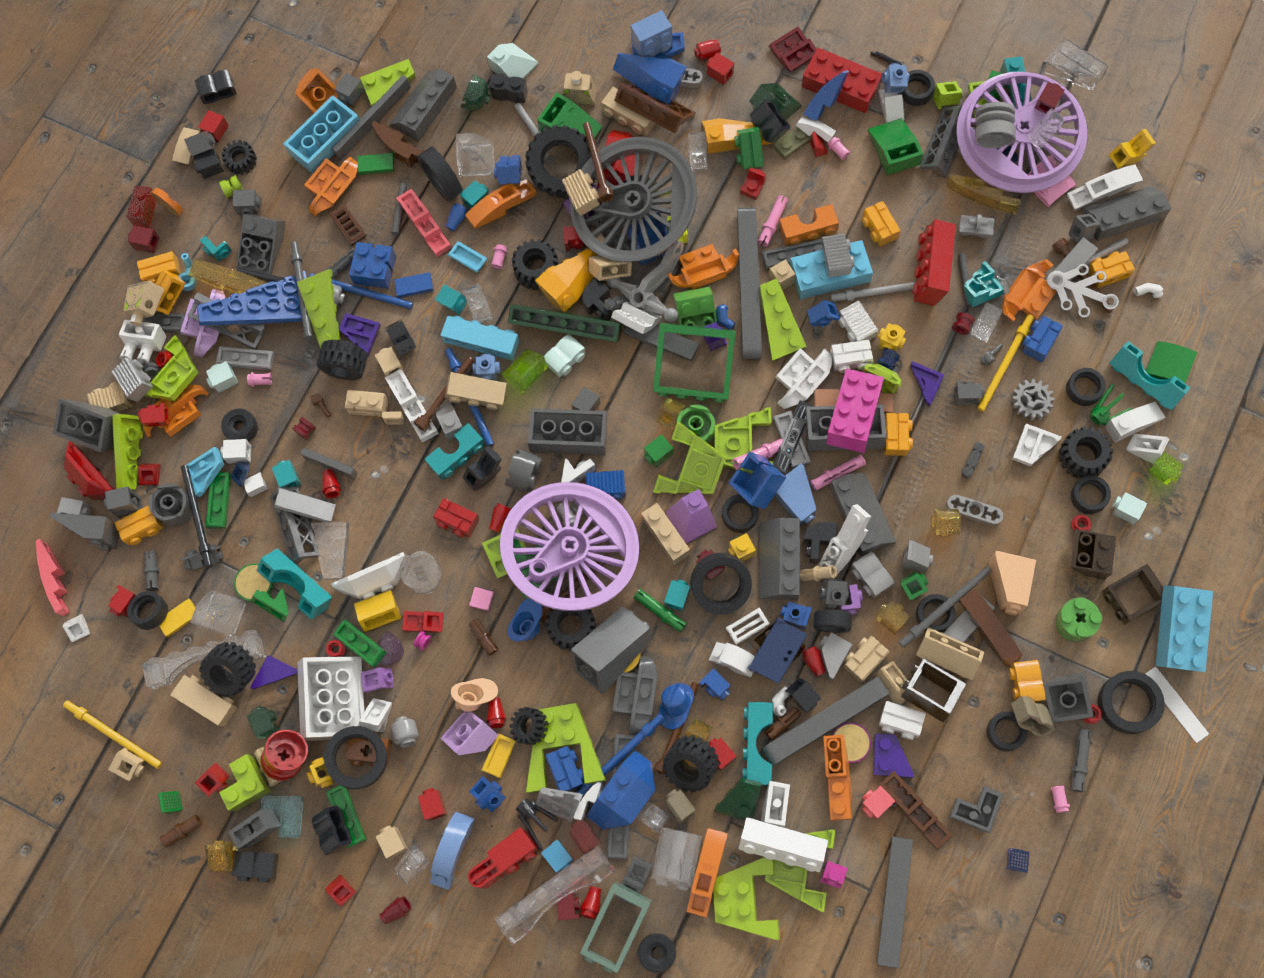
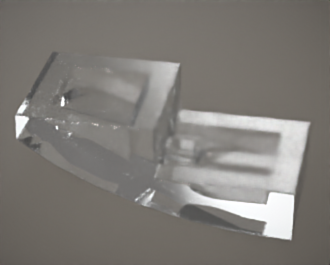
(986, 322)

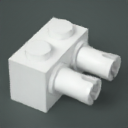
(147, 337)

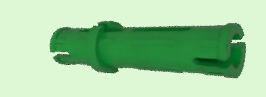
(658, 609)

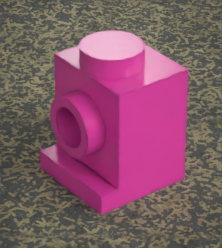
(833, 874)

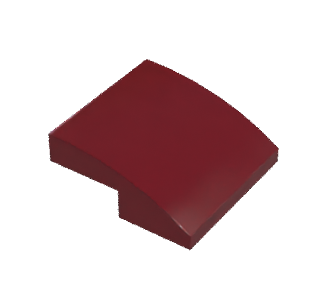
(793, 49)

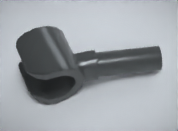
(988, 356)

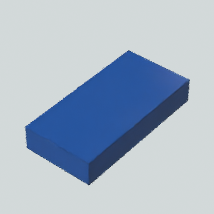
(414, 285)

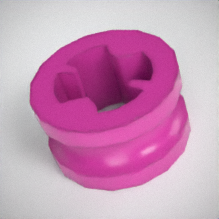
(422, 641)

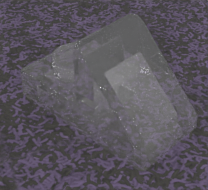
(1046, 129)
(697, 150)
(478, 303)
(652, 817)
(411, 864)

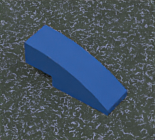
(826, 96)

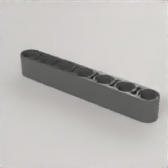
(825, 721)

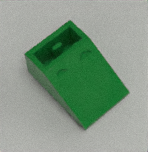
(562, 112)
(896, 146)

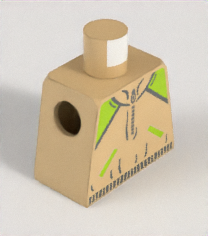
(580, 88)
(142, 301)

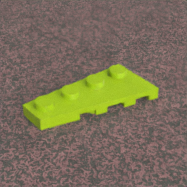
(319, 301)
(781, 326)

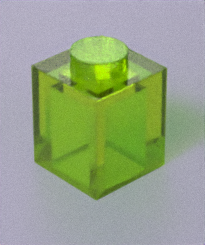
(1166, 468)

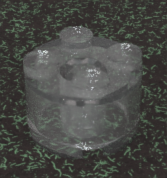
(420, 562)

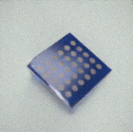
(1017, 860)

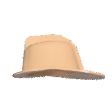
(473, 693)

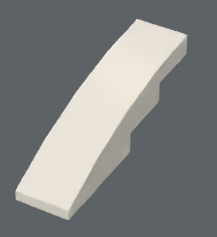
(409, 402)

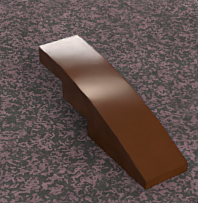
(991, 628)
(916, 811)

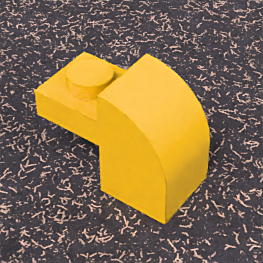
(1133, 151)

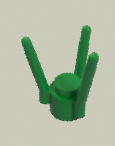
(1101, 415)

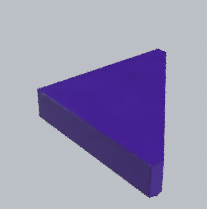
(927, 380)
(272, 672)

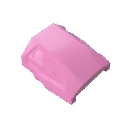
(1051, 194)

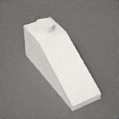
(1134, 421)

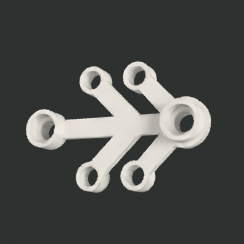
(1079, 288)

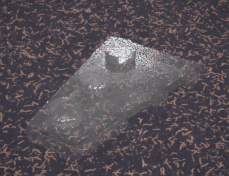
(332, 547)

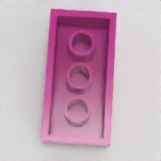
(855, 410)

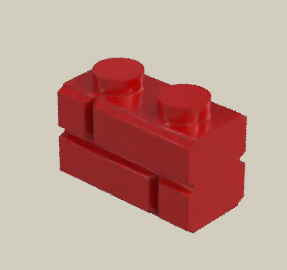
(455, 518)

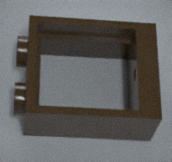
(1150, 582)
(940, 678)

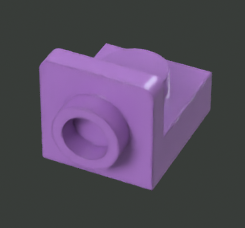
(377, 679)

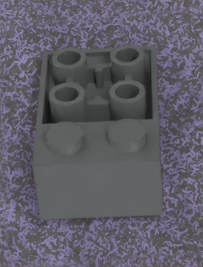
(259, 243)

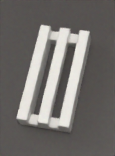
(733, 634)

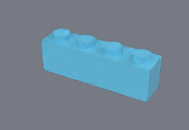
(480, 337)

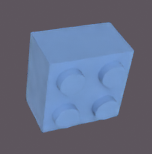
(652, 35)

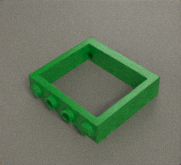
(701, 331)

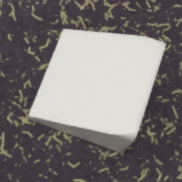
(255, 485)
(76, 628)

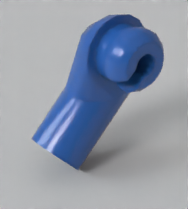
(721, 316)

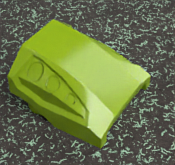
(891, 379)

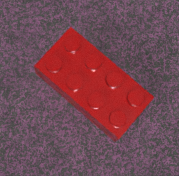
(858, 87)
(934, 262)

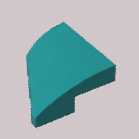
(982, 286)

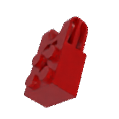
(503, 859)

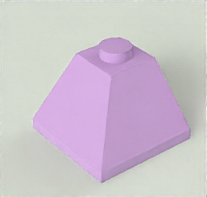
(469, 734)

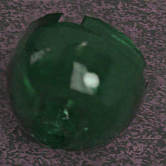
(476, 94)

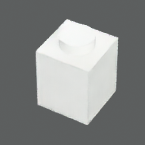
(236, 451)

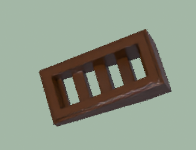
(341, 215)

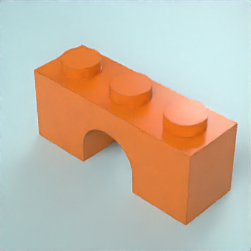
(794, 231)

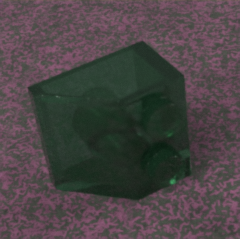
(779, 96)

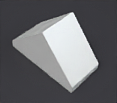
(1147, 446)

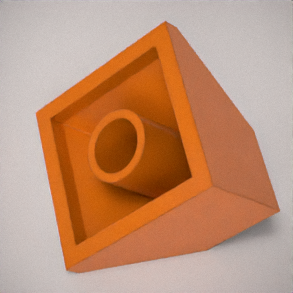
(315, 89)

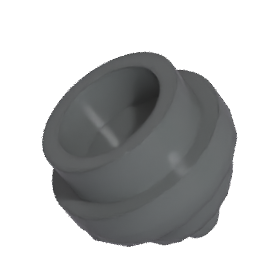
(151, 369)

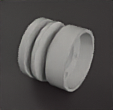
(995, 125)

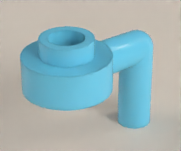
(184, 276)

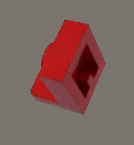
(754, 183)

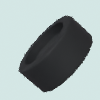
(918, 100)
(1089, 373)
(1101, 484)
(738, 528)
(938, 599)
(139, 602)
(832, 621)
(1005, 715)

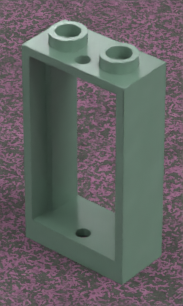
(630, 896)

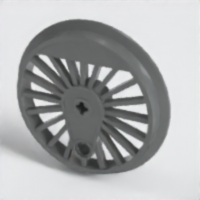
(638, 200)

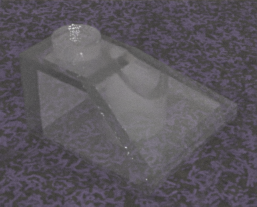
(474, 155)
(218, 613)

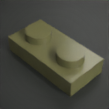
(791, 143)

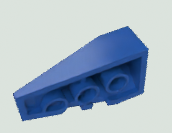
(653, 75)

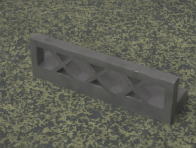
(946, 150)
(257, 329)
(292, 538)

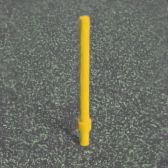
(1021, 333)
(82, 714)

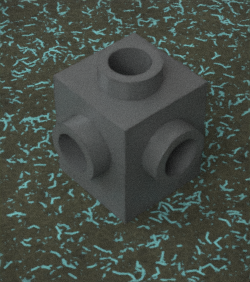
(833, 592)

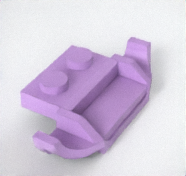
(205, 336)

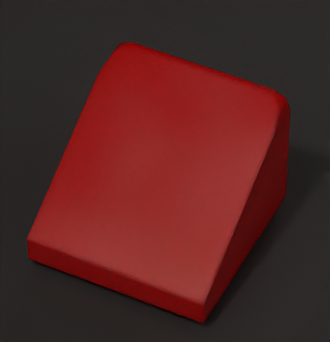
(818, 145)
(149, 474)
(340, 890)

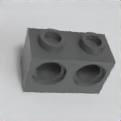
(254, 828)

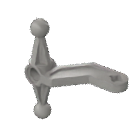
(651, 283)

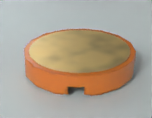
(164, 200)

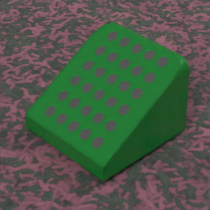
(170, 802)

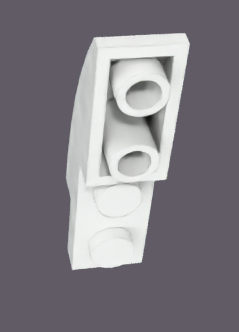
(1103, 186)
(848, 540)

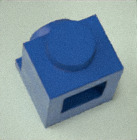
(823, 313)
(797, 621)
(715, 685)

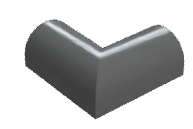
(980, 815)

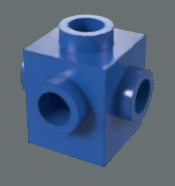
(487, 794)

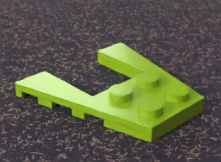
(565, 729)

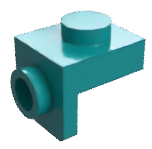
(219, 252)

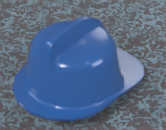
(525, 622)
(676, 705)

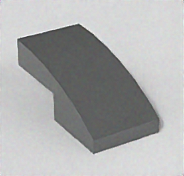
(636, 876)

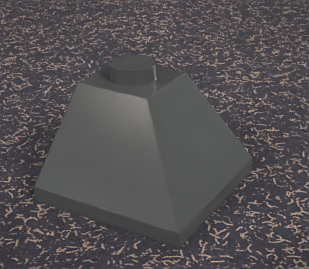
(1068, 697)

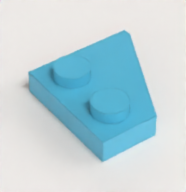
(205, 469)

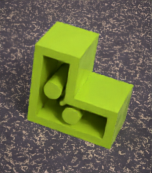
(249, 785)

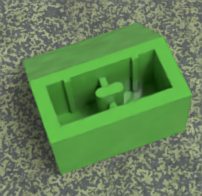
(695, 307)

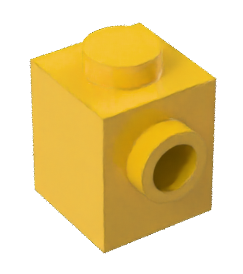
(742, 548)

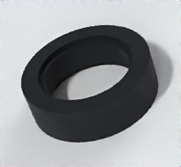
(439, 173)
(734, 602)
(1151, 689)
(335, 743)

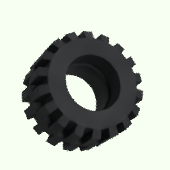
(527, 253)
(342, 359)
(1092, 439)
(569, 641)
(218, 677)
(682, 773)

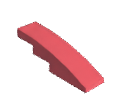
(424, 222)
(50, 571)

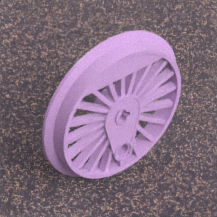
(997, 168)
(556, 559)

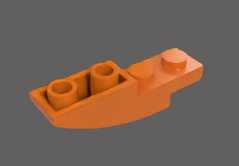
(498, 201)
(838, 777)
(707, 872)

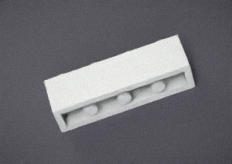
(783, 845)

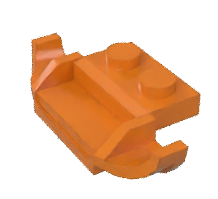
(329, 183)
(703, 267)
(1029, 291)
(181, 411)

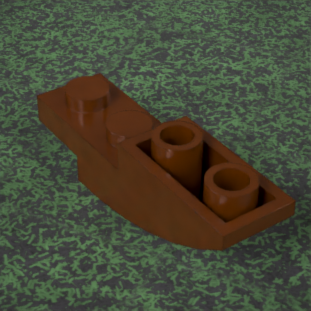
(395, 143)

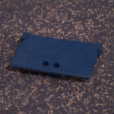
(773, 656)

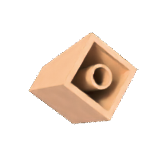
(1012, 581)

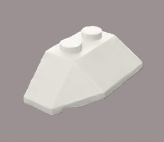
(372, 580)

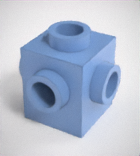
(895, 78)
(486, 367)

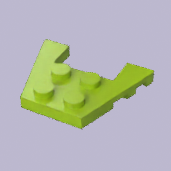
(174, 375)
(735, 436)
(700, 467)
(793, 878)
(736, 899)

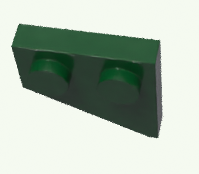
(740, 800)

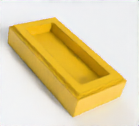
(178, 618)
(499, 756)

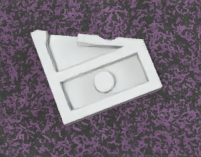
(1034, 444)

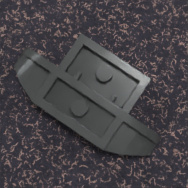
(636, 694)

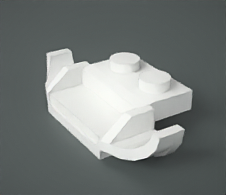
(803, 376)

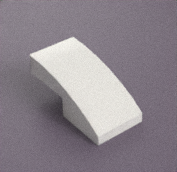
(809, 125)
(591, 797)

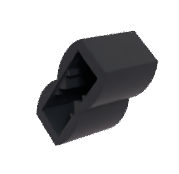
(215, 86)
(507, 88)
(770, 121)
(331, 830)
(254, 864)

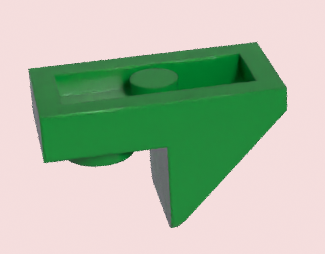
(275, 607)

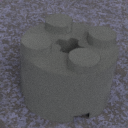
(522, 471)
(170, 505)

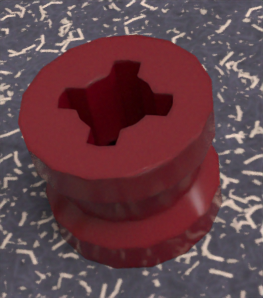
(963, 323)
(304, 428)

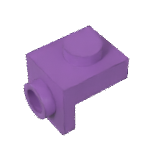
(855, 598)

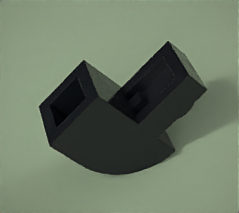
(594, 297)
(400, 337)
(483, 470)
(816, 535)

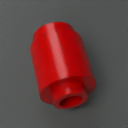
(707, 49)

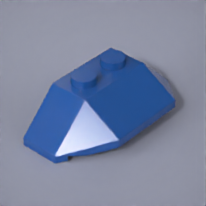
(624, 793)

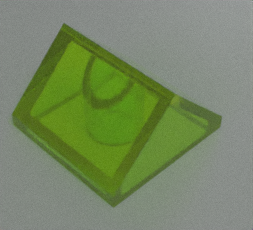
(525, 370)

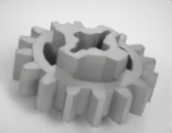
(1041, 398)

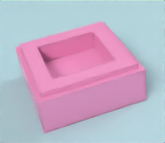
(481, 599)

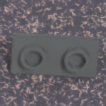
(194, 559)

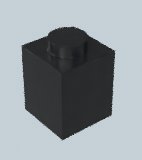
(208, 164)
(803, 695)

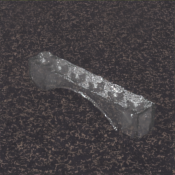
(165, 670)
(522, 916)

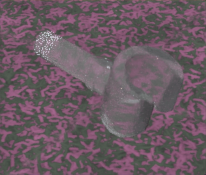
(1003, 282)

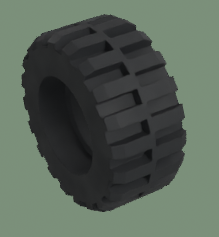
(542, 144)

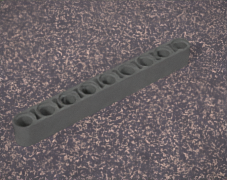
(749, 283)

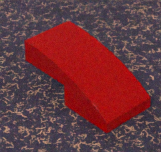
(422, 621)

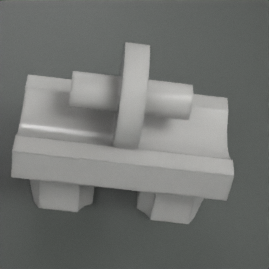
(976, 226)

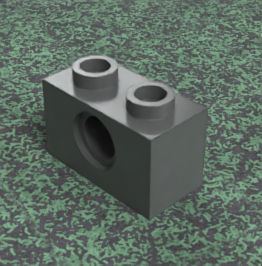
(122, 502)

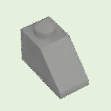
(448, 420)
(917, 557)
(833, 653)

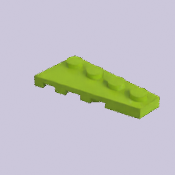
(126, 448)

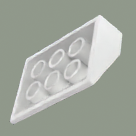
(329, 695)

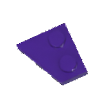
(360, 331)
(890, 757)

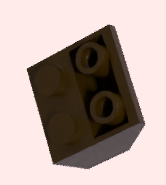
(1093, 554)

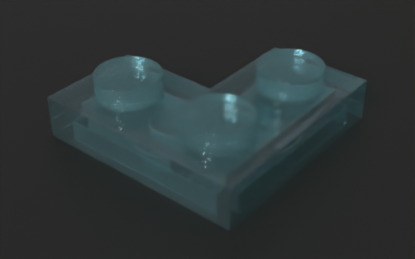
(290, 813)

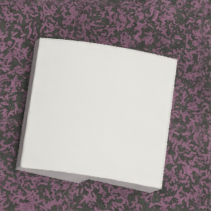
(636, 317)

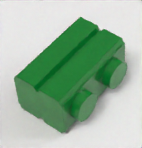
(749, 148)

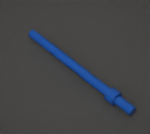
(372, 294)
(454, 365)
(647, 730)

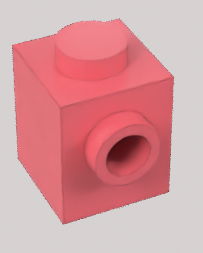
(876, 802)

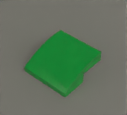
(1170, 361)

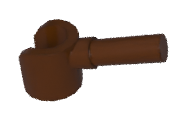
(318, 399)

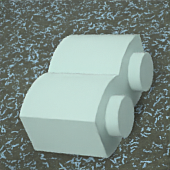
(564, 355)

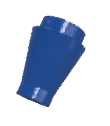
(456, 216)

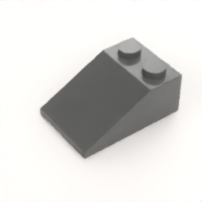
(85, 424)
(96, 529)

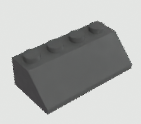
(424, 103)
(1129, 211)
(818, 423)
(568, 431)
(855, 490)
(779, 559)

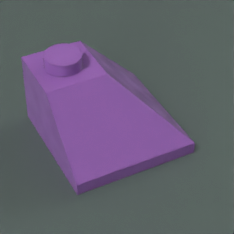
(691, 517)

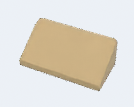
(893, 681)

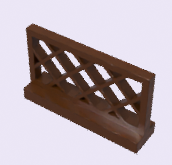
(666, 115)

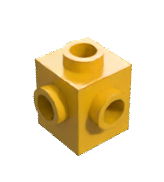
(891, 337)
(318, 765)

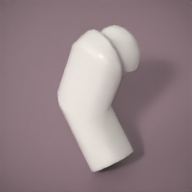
(1149, 288)
(778, 702)

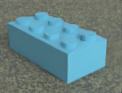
(320, 133)
(812, 274)
(1184, 628)

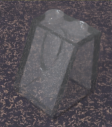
(676, 858)

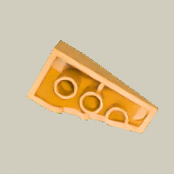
(721, 134)
(566, 281)

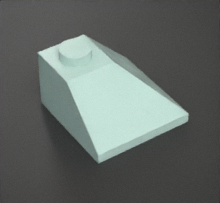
(511, 61)

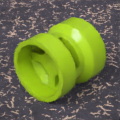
(230, 185)

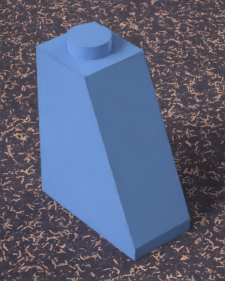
(797, 496)

